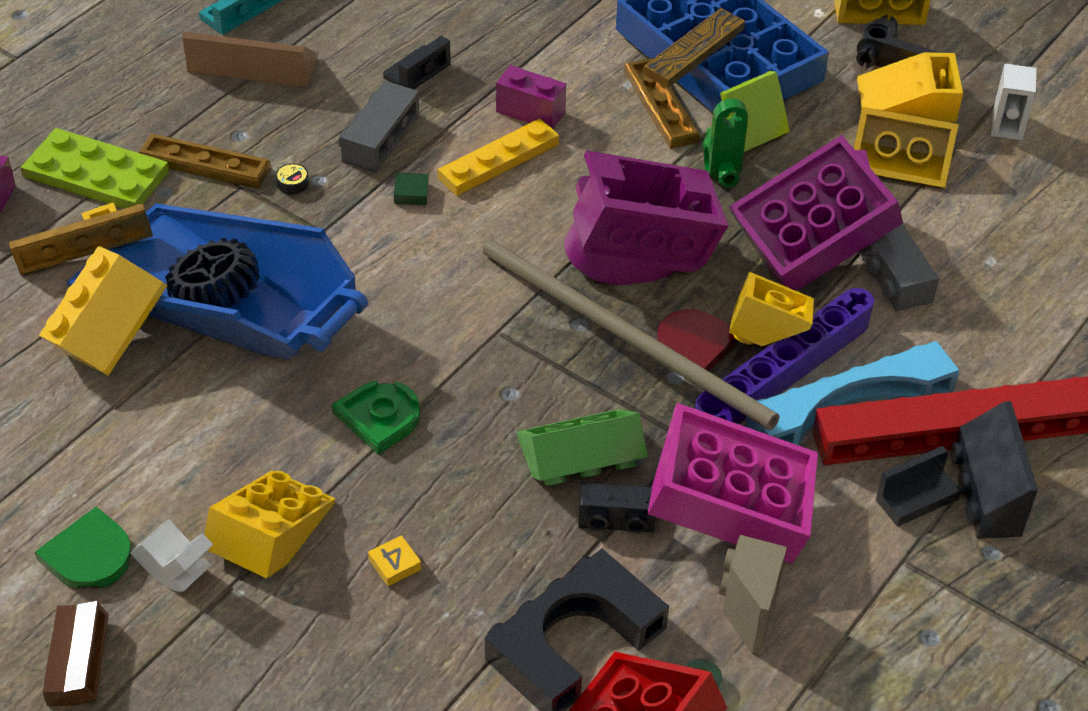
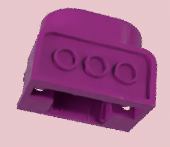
(642, 220)

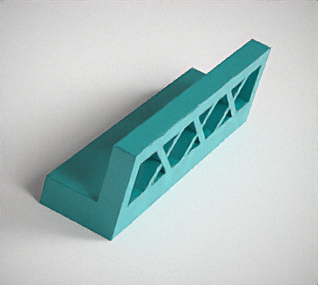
(229, 14)

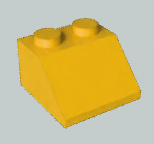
(769, 312)

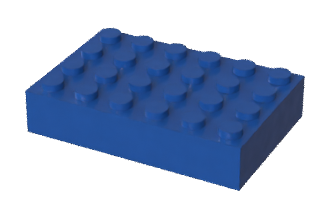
(763, 46)

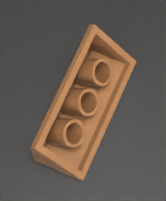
(248, 59)

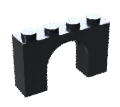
(594, 589)

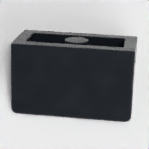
(420, 64)
(917, 487)

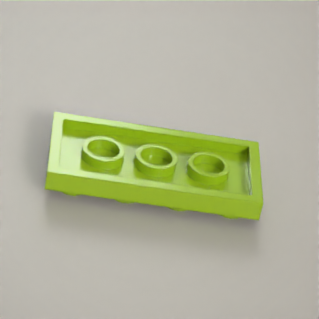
(95, 169)

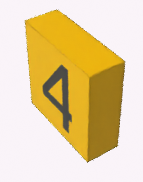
(394, 560)

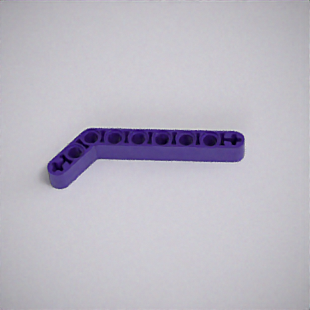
(796, 356)

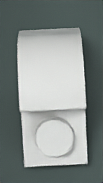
(172, 557)

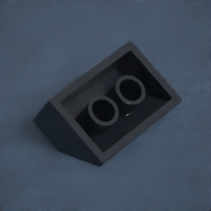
(995, 473)

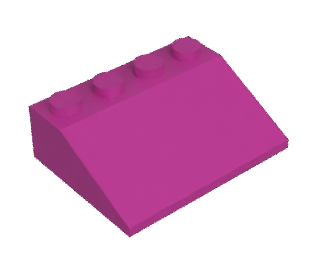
(734, 482)

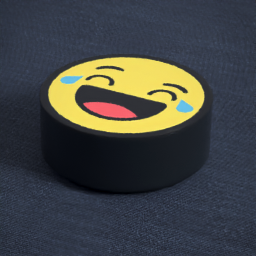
(292, 178)

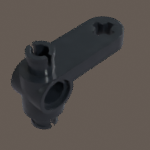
(880, 44)

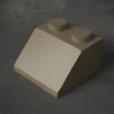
(751, 588)

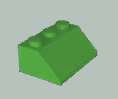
(583, 445)

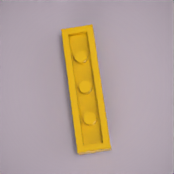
(498, 157)

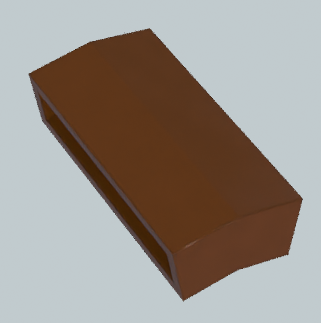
(75, 654)

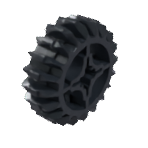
(214, 274)

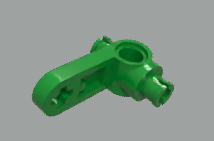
(726, 142)

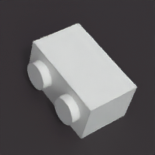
(1013, 101)

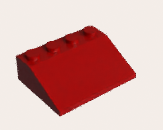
(649, 685)

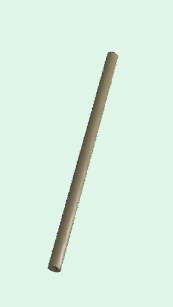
(633, 336)

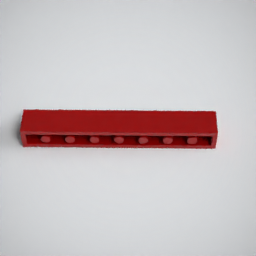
(934, 420)

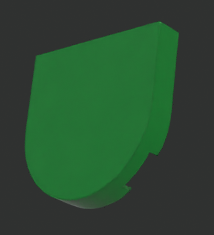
(379, 413)
(88, 552)

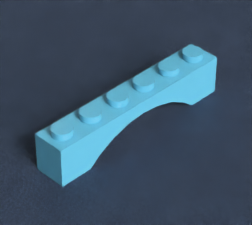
(908, 374)

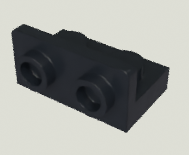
(615, 507)

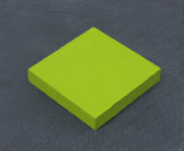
(764, 108)

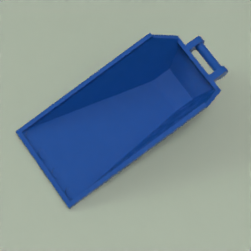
(297, 289)

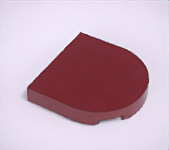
(696, 336)

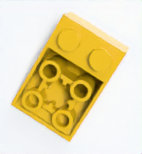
(916, 86)
(266, 522)

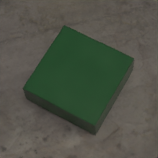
(411, 188)

